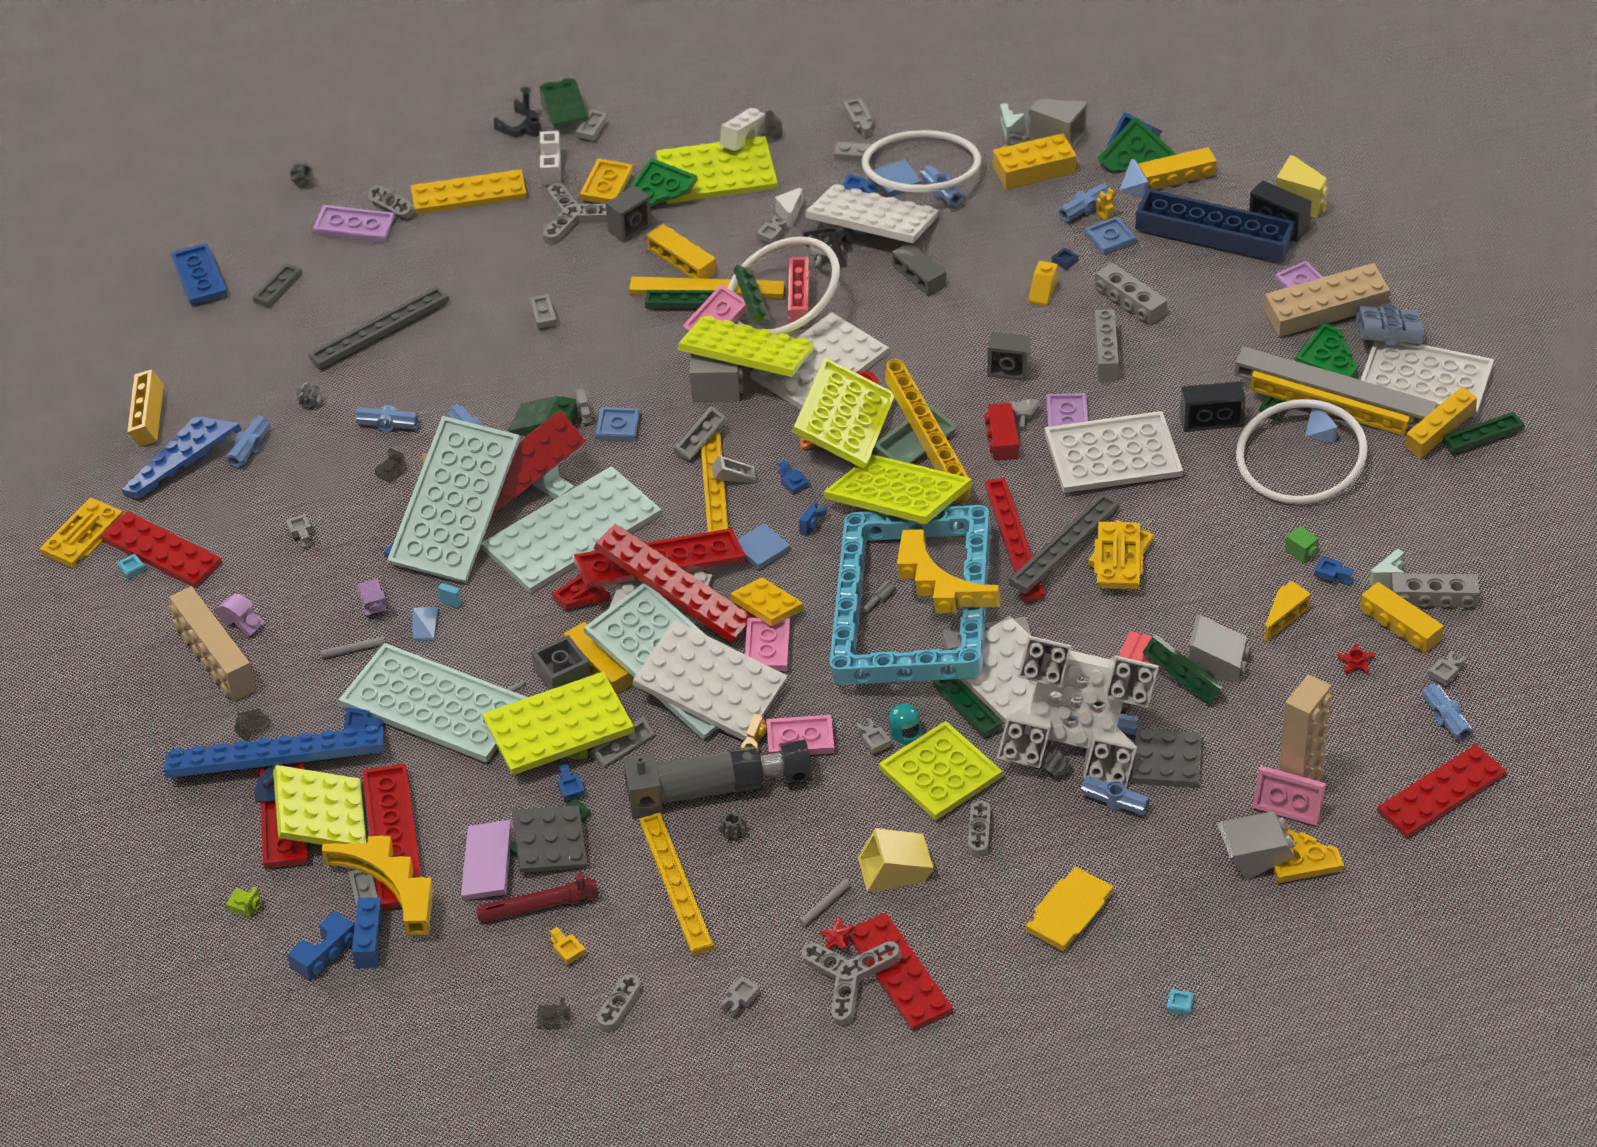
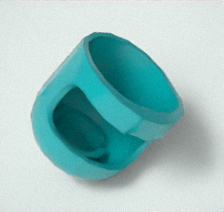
(904, 717)

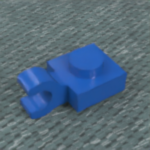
(792, 480)
(809, 520)
(1331, 569)
(360, 718)
(570, 785)

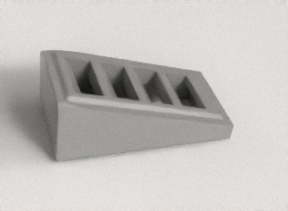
(732, 470)

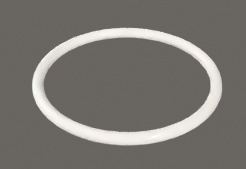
(921, 134)
(827, 296)
(1308, 498)

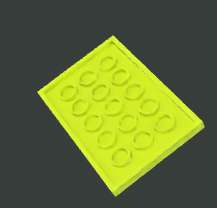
(722, 169)
(746, 346)
(843, 413)
(898, 489)
(558, 723)

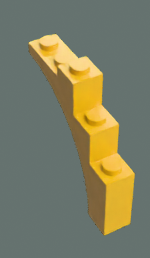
(930, 580)
(395, 872)

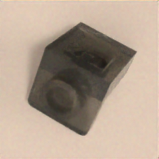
(772, 127)
(391, 467)
(250, 721)
(553, 1015)

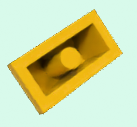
(1043, 283)

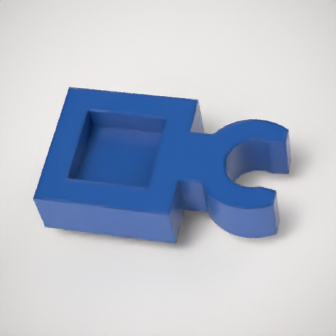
(855, 182)

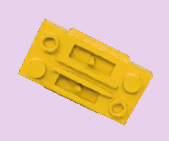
(80, 533)
(1118, 555)
(1069, 908)

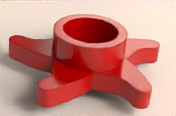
(1356, 659)
(838, 935)

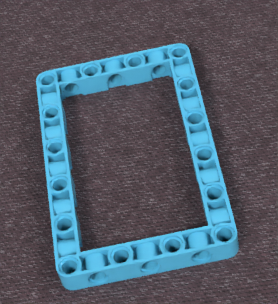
(920, 664)

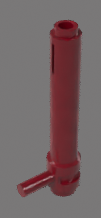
(571, 893)

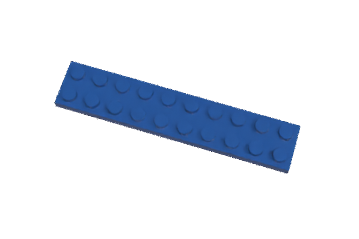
(266, 752)

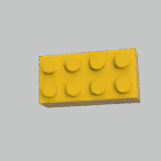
(1034, 161)

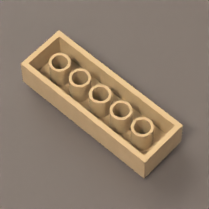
(1325, 299)
(211, 644)
(1306, 729)

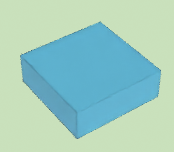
(131, 566)
(449, 595)
(1180, 1002)

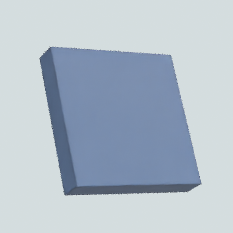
(897, 172)
(1110, 235)
(617, 424)
(763, 546)

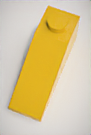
(1288, 605)

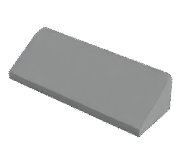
(699, 433)
(614, 749)

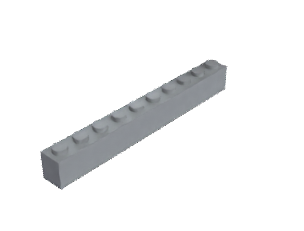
(1334, 383)

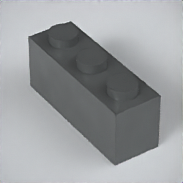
(919, 268)

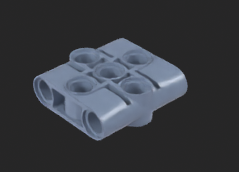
(1389, 324)

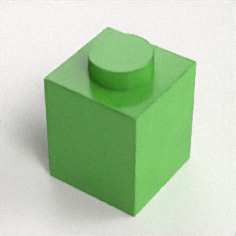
(1302, 544)

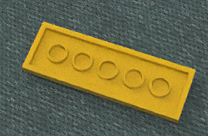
(468, 192)

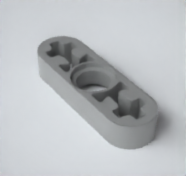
(387, 195)
(974, 835)
(618, 993)

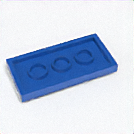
(198, 274)

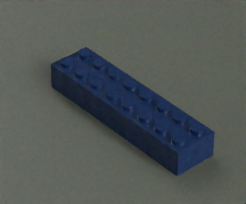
(1215, 225)

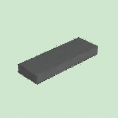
(277, 286)

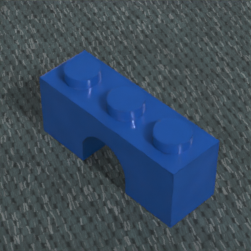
(367, 926)
(312, 958)

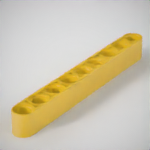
(923, 422)

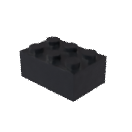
(1280, 203)
(1212, 406)

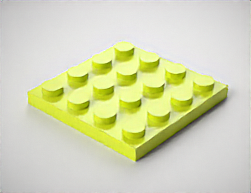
(940, 770)
(318, 807)

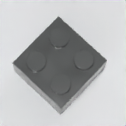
(628, 214)
(1008, 356)
(560, 663)

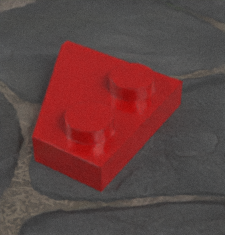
(576, 595)

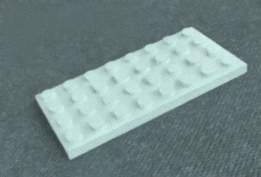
(453, 499)
(546, 540)
(632, 632)
(428, 700)

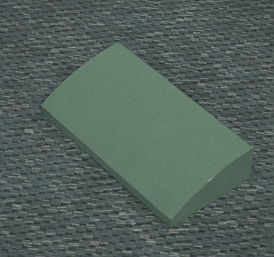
(902, 442)

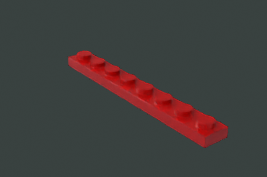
(1011, 531)

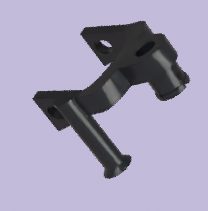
(529, 126)
(833, 234)

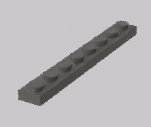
(378, 327)
(1063, 543)

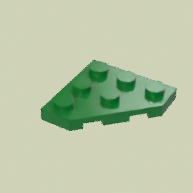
(1136, 143)
(664, 181)
(1329, 352)

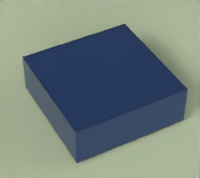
(1065, 258)

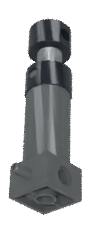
(709, 775)

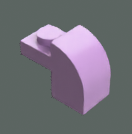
(371, 597)
(239, 610)

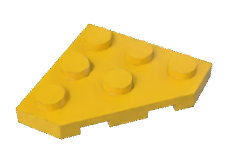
(1310, 859)

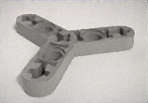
(569, 213)
(850, 982)

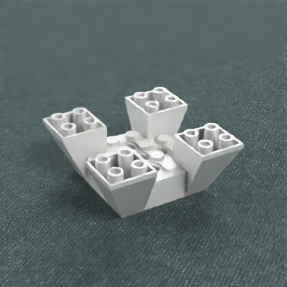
(1108, 681)

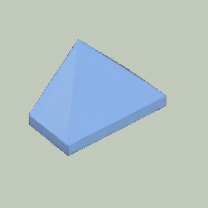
(1134, 180)
(1321, 426)
(424, 623)

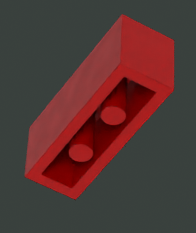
(1002, 432)

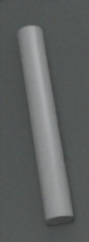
(352, 647)
(825, 902)

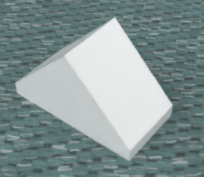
(789, 205)

